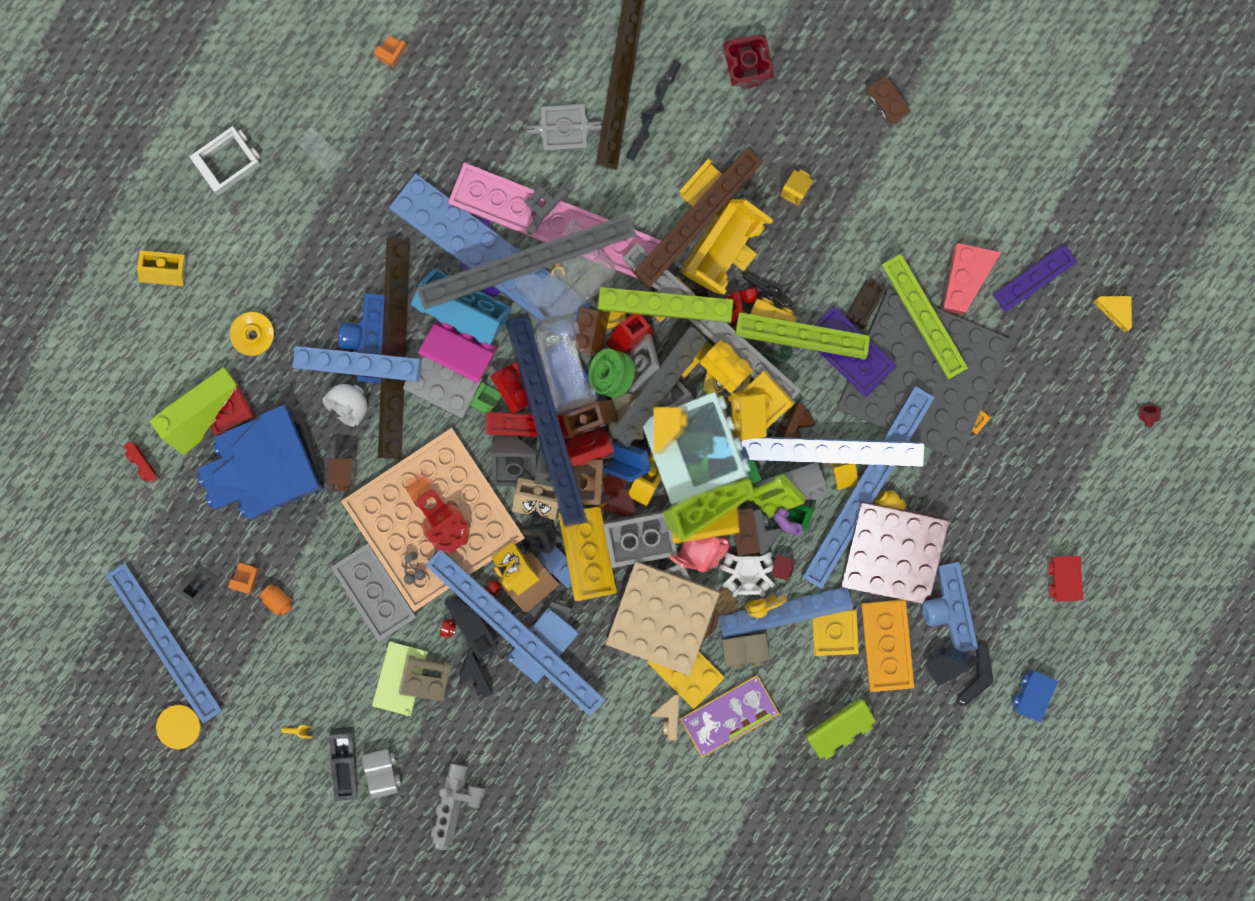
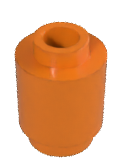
(276, 600)

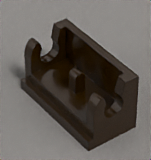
(865, 303)

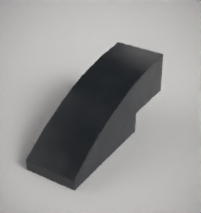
(343, 763)

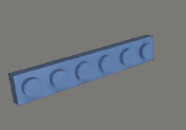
(357, 363)
(787, 613)

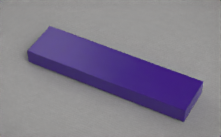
(1034, 278)

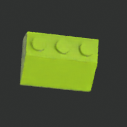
(840, 729)

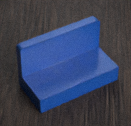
(628, 463)

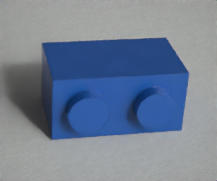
(1034, 695)

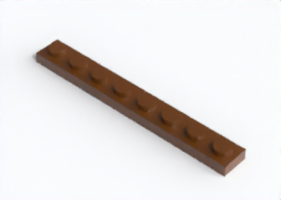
(697, 217)

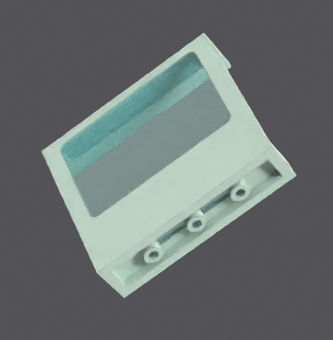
(704, 454)

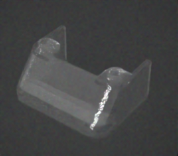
(562, 364)

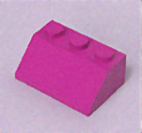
(458, 351)

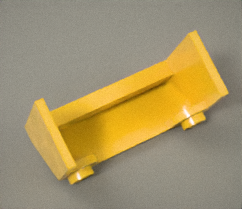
(722, 243)

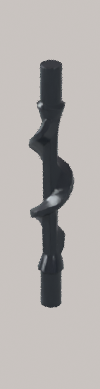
(658, 107)

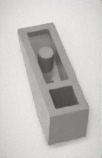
(807, 480)

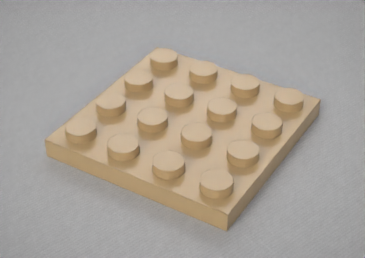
(662, 618)

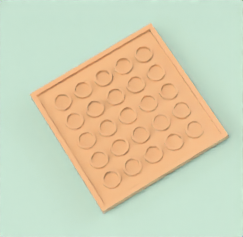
(395, 524)

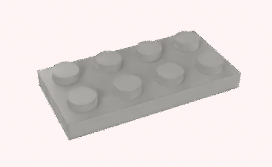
(373, 592)

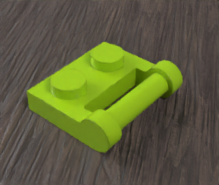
(785, 497)

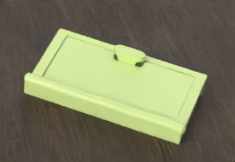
(388, 687)

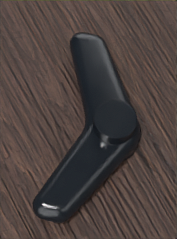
(772, 292)
(983, 678)

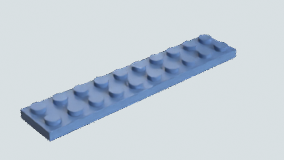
(458, 233)

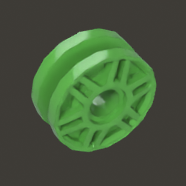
(611, 373)

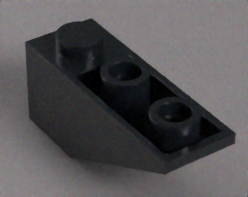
(471, 627)

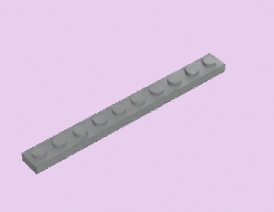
(714, 331)

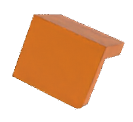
(390, 51)
(244, 578)

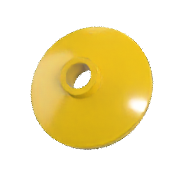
(243, 326)

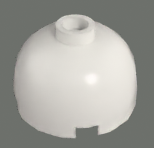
(347, 402)

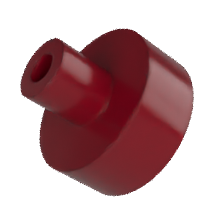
(1149, 414)

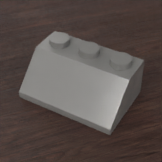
(638, 538)

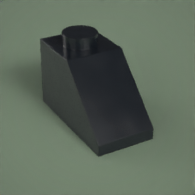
(949, 664)

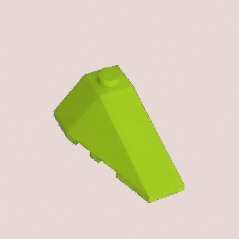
(189, 417)
(704, 508)

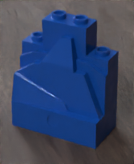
(259, 466)

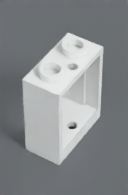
(199, 156)

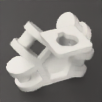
(748, 572)

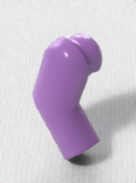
(786, 525)

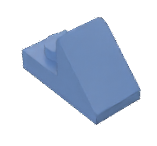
(556, 564)

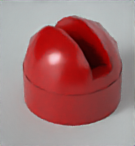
(749, 295)
(494, 586)

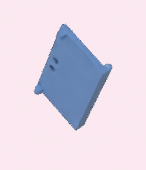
(554, 633)

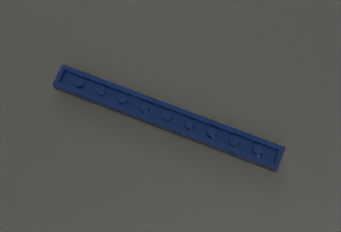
(546, 422)

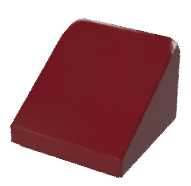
(783, 568)

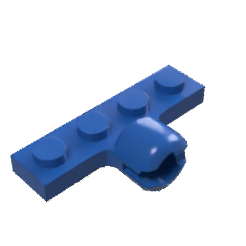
(367, 335)

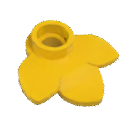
(760, 607)

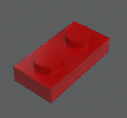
(135, 455)

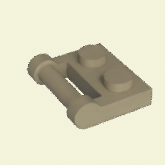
(424, 685)

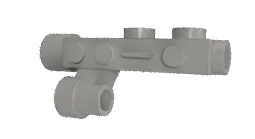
(450, 804)

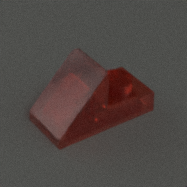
(620, 500)

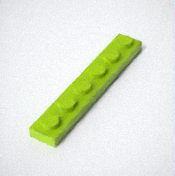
(665, 305)
(924, 316)
(802, 335)

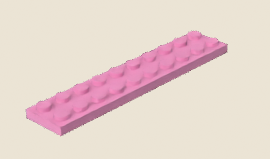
(504, 204)

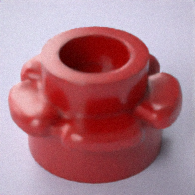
(447, 628)

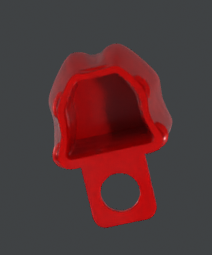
(444, 524)

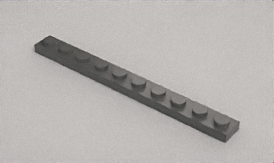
(526, 262)

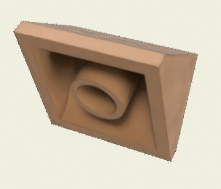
(589, 481)
(537, 591)

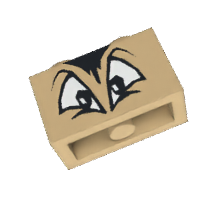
(534, 499)

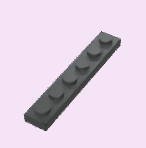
(659, 386)

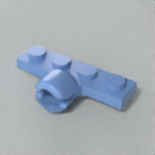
(952, 608)

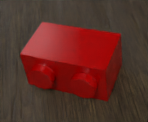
(1066, 578)

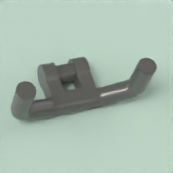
(551, 203)

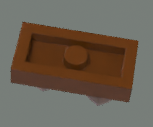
(794, 417)

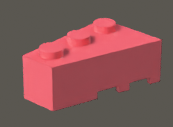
(966, 275)

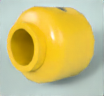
(890, 498)

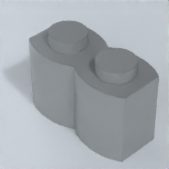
(381, 773)

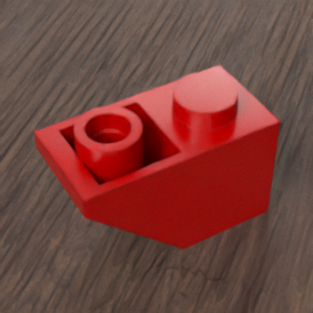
(629, 334)

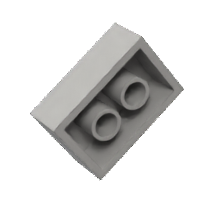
(443, 388)

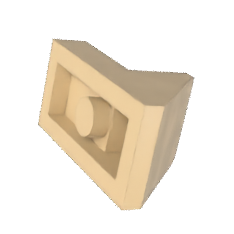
(670, 710)

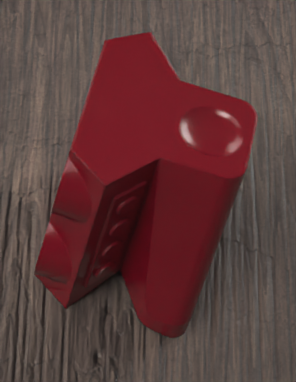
(748, 61)

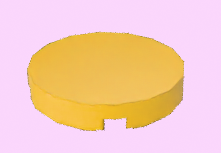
(178, 727)

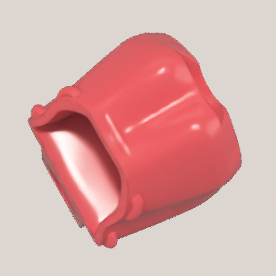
(702, 553)

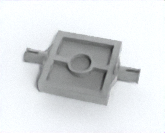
(563, 127)

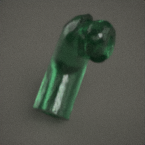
(779, 356)

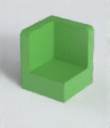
(485, 398)

